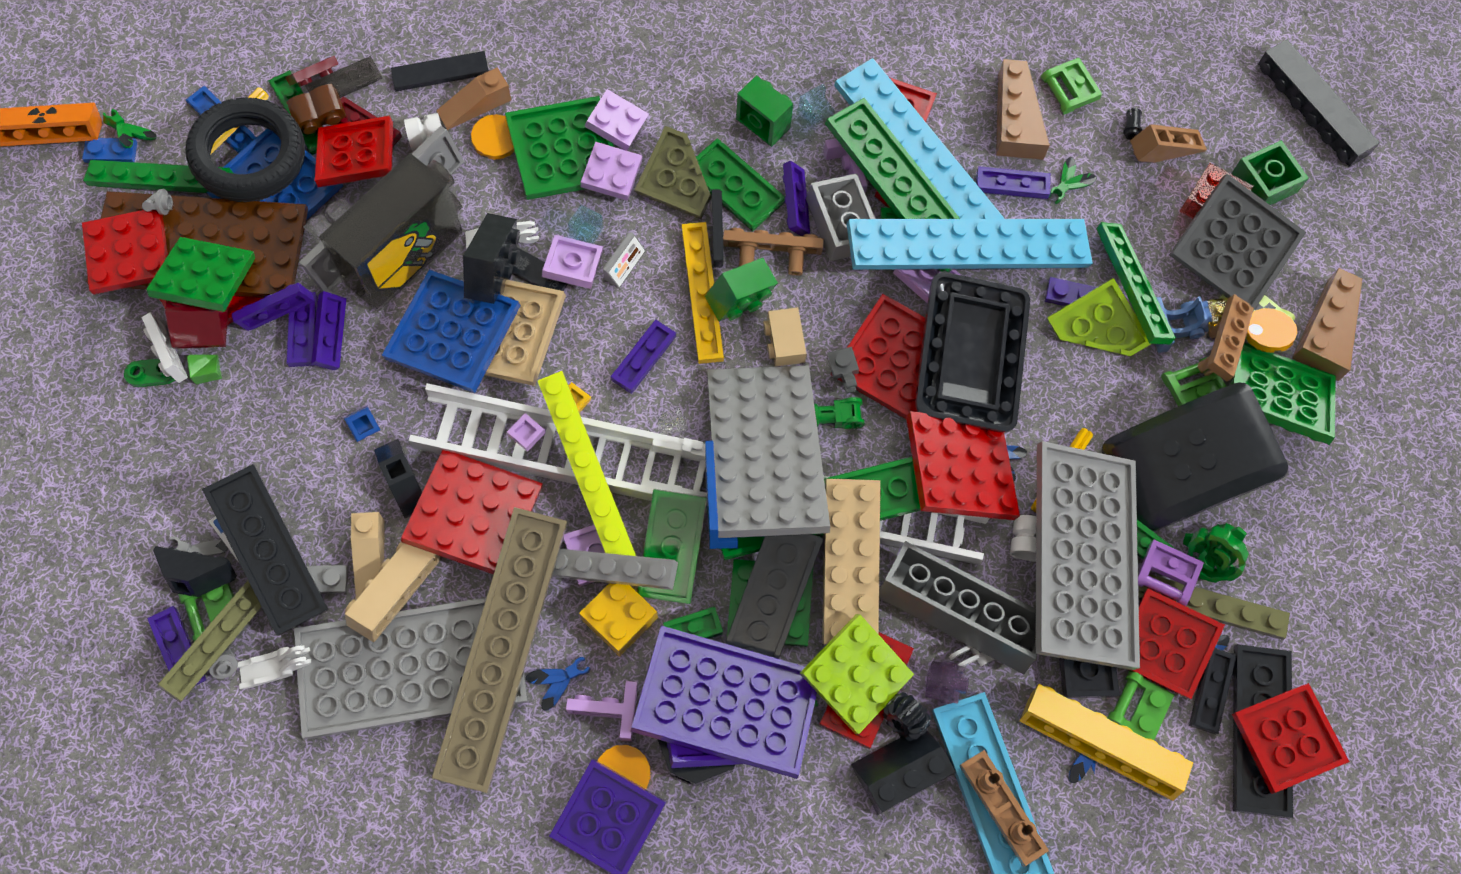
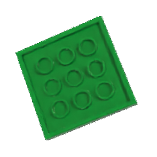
(553, 145)
(1290, 393)

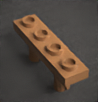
(784, 242)
(1229, 339)
(1004, 808)

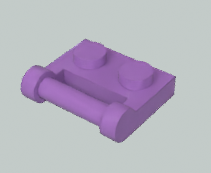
(1172, 565)

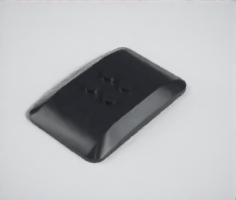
(973, 352)
(1200, 455)

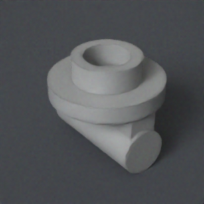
(159, 201)
(225, 665)

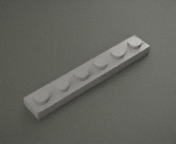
(616, 569)

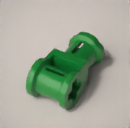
(843, 413)

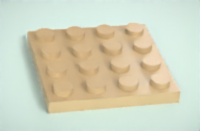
(529, 334)

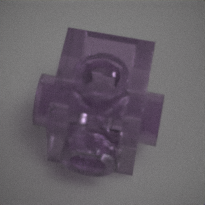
(946, 682)

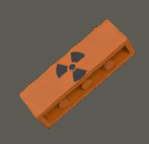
(49, 124)

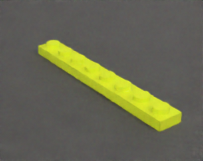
(585, 465)

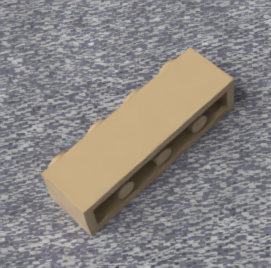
(389, 590)

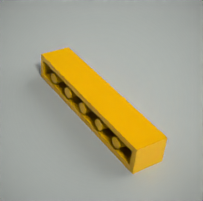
(1107, 742)

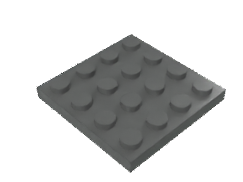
(1237, 242)

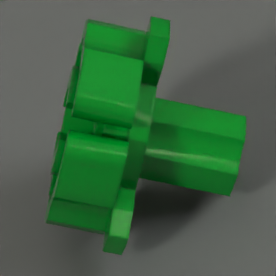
(1218, 549)

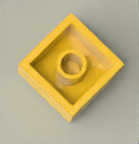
(618, 616)

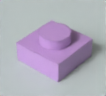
(526, 432)

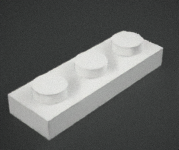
(162, 348)

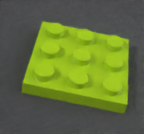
(857, 673)

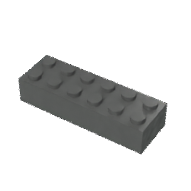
(962, 607)

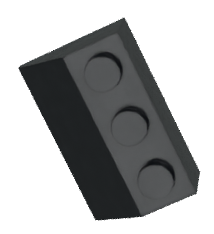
(902, 770)

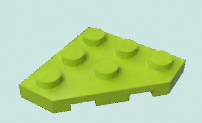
(1101, 321)

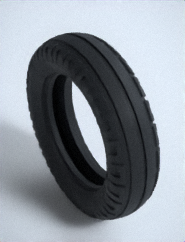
(236, 113)

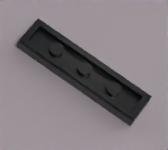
(439, 71)

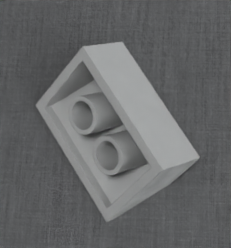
(832, 206)

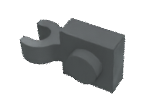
(844, 366)

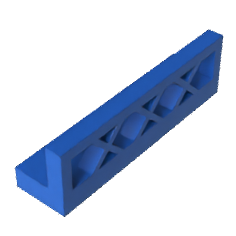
(714, 541)

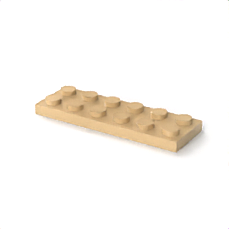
(851, 555)

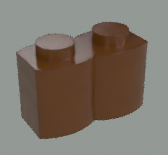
(317, 108)

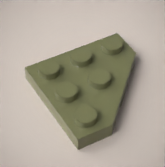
(675, 175)

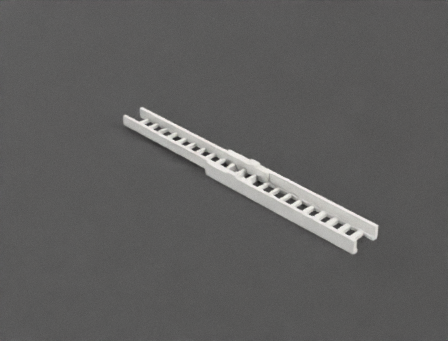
(628, 436)

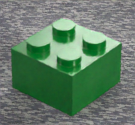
(764, 110)
(1271, 173)
(741, 290)

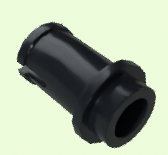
(1133, 123)

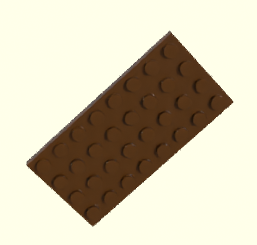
(266, 228)

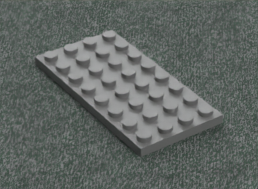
(766, 452)
(1086, 557)
(395, 680)

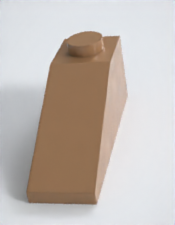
(475, 98)
(1166, 142)

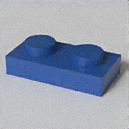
(108, 150)

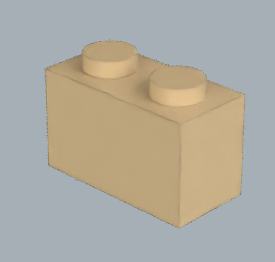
(786, 337)

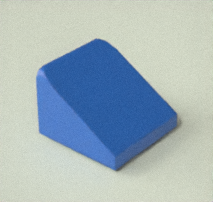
(362, 423)

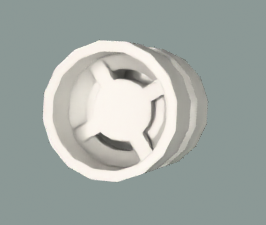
(420, 130)
(1024, 544)

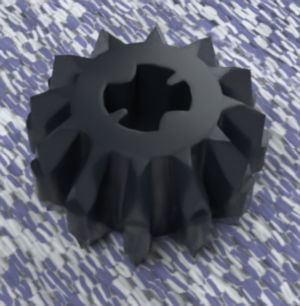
(906, 716)

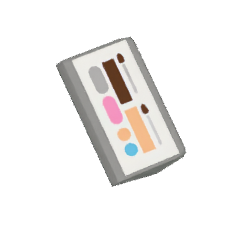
(623, 260)

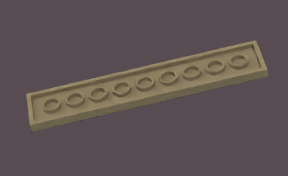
(500, 651)

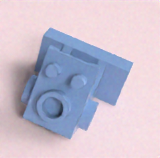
(1195, 319)

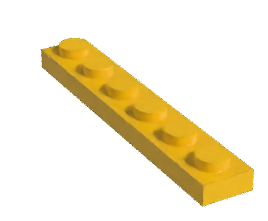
(700, 281)

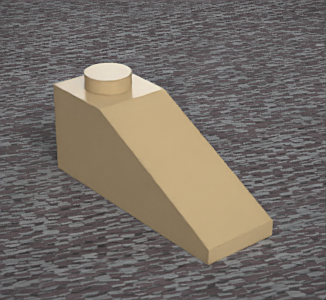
(367, 547)

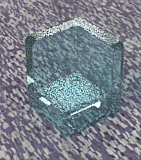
(814, 105)
(585, 225)

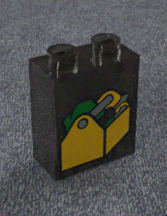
(394, 230)

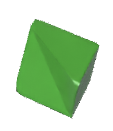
(204, 368)

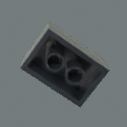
(490, 258)

